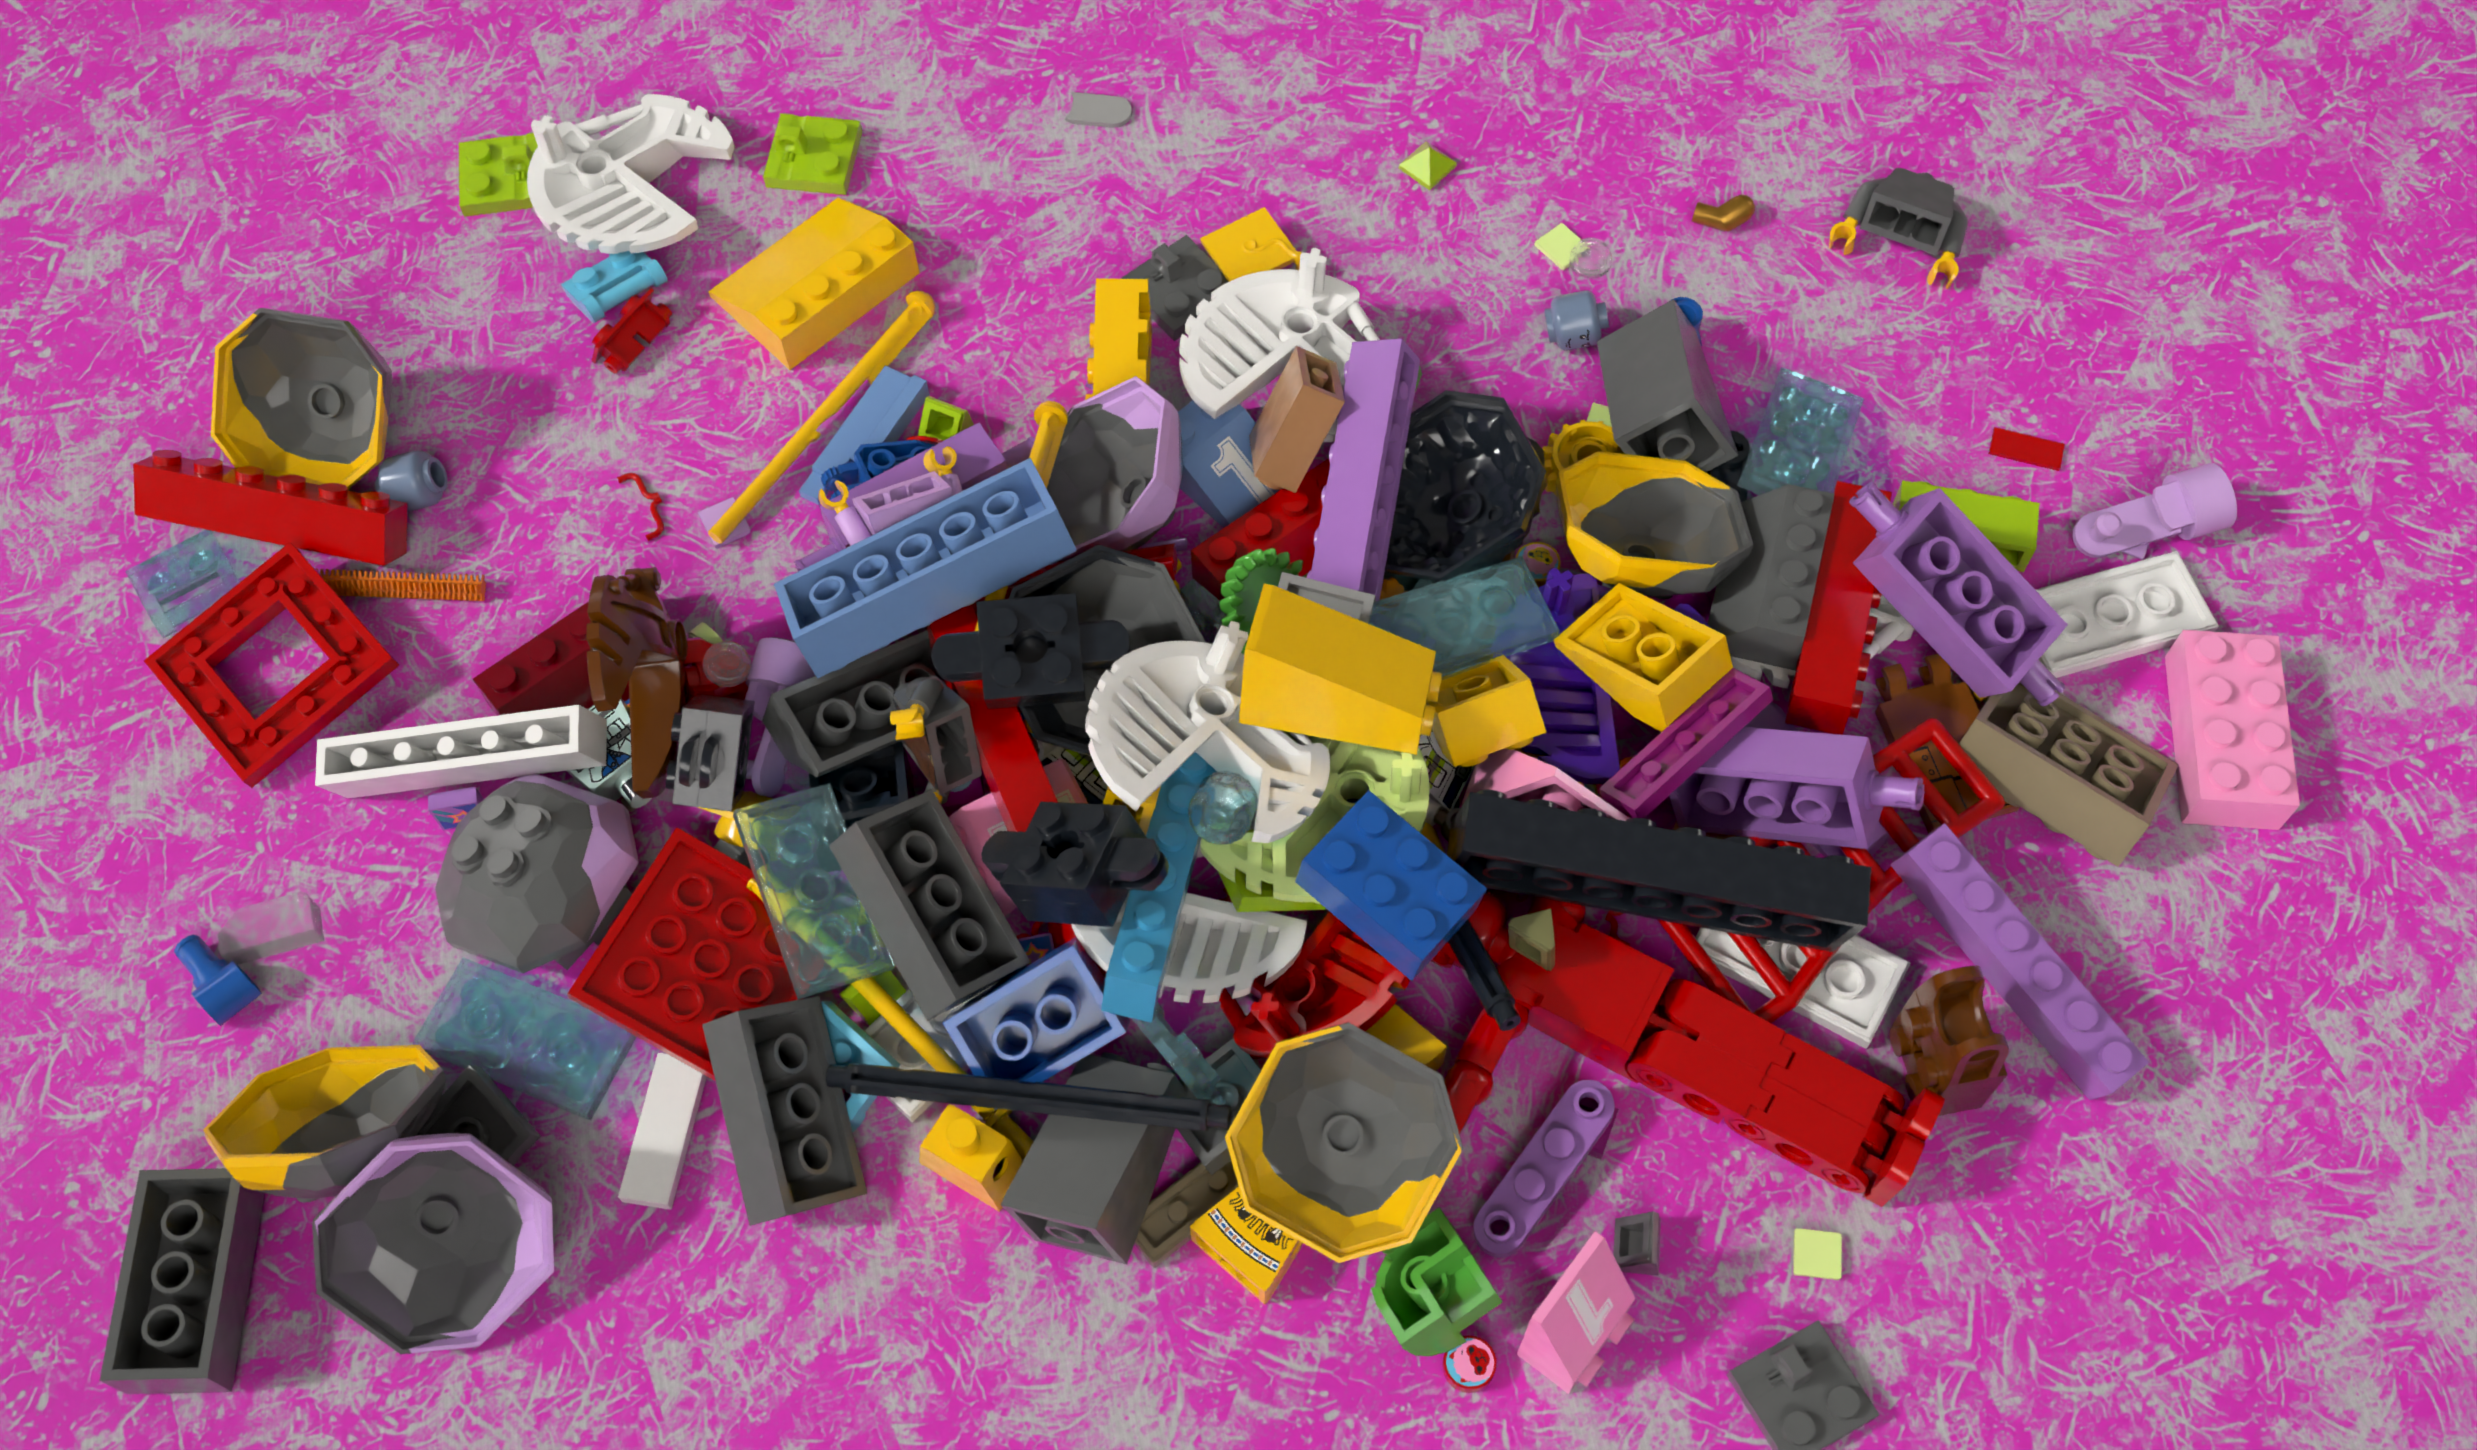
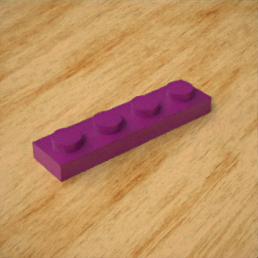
(1686, 744)

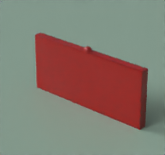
(2026, 449)

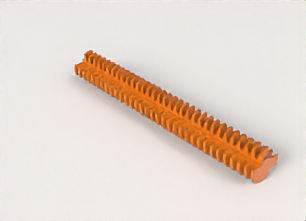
(406, 586)

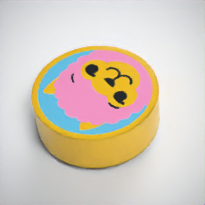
(1539, 559)

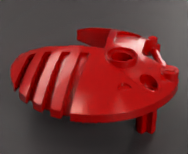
(1328, 985)

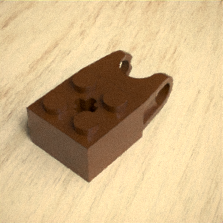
(1950, 1041)

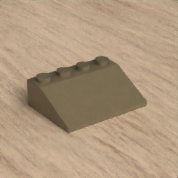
(2070, 770)

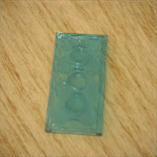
(1801, 435)
(1471, 616)
(807, 895)
(525, 1038)

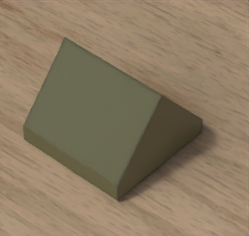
(1534, 937)

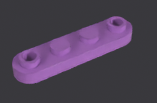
(1543, 1168)

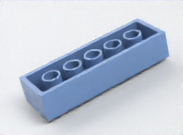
(923, 568)

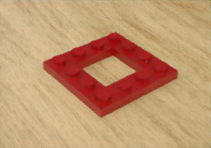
(261, 744)

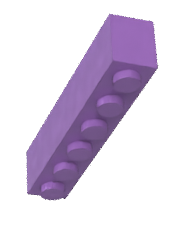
(1365, 466)
(2019, 964)

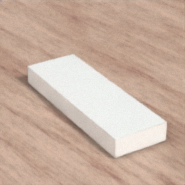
(662, 1134)

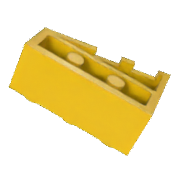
(1120, 334)

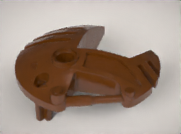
(641, 644)

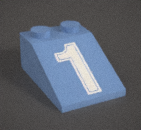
(1220, 463)

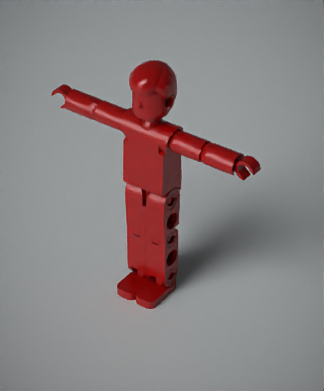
(1694, 1052)

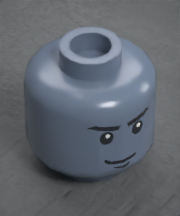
(1576, 320)

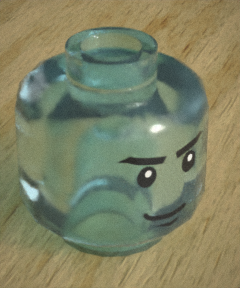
(1223, 807)

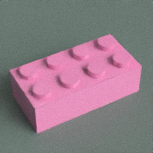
(2231, 730)

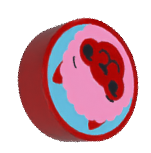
(1470, 1365)

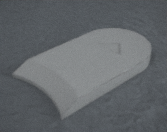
(1099, 110)

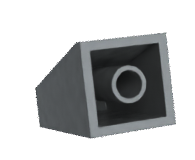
(1663, 391)
(1094, 1177)

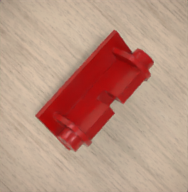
(618, 342)

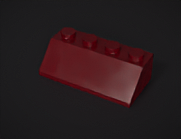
(543, 671)

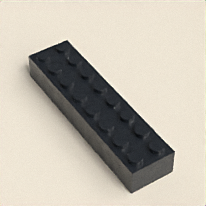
(1660, 871)

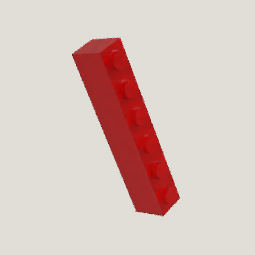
(270, 507)
(1837, 624)

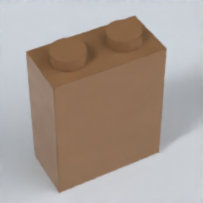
(1295, 420)

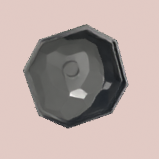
(1107, 588)

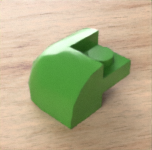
(1432, 1289)

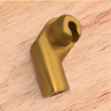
(1727, 216)

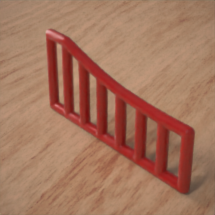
(1882, 882)

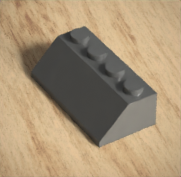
(1770, 595)
(847, 711)
(779, 1114)

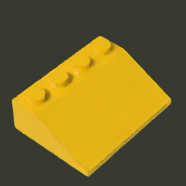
(818, 280)

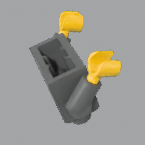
(1910, 211)
(936, 733)

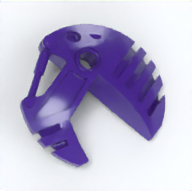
(1572, 706)

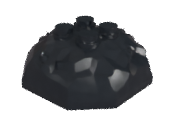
(1463, 488)

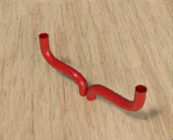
(653, 507)

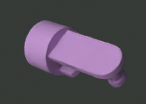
(2185, 506)
(774, 667)

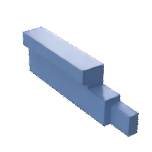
(877, 418)

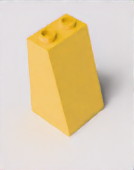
(1335, 676)

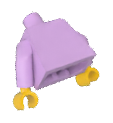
(896, 502)

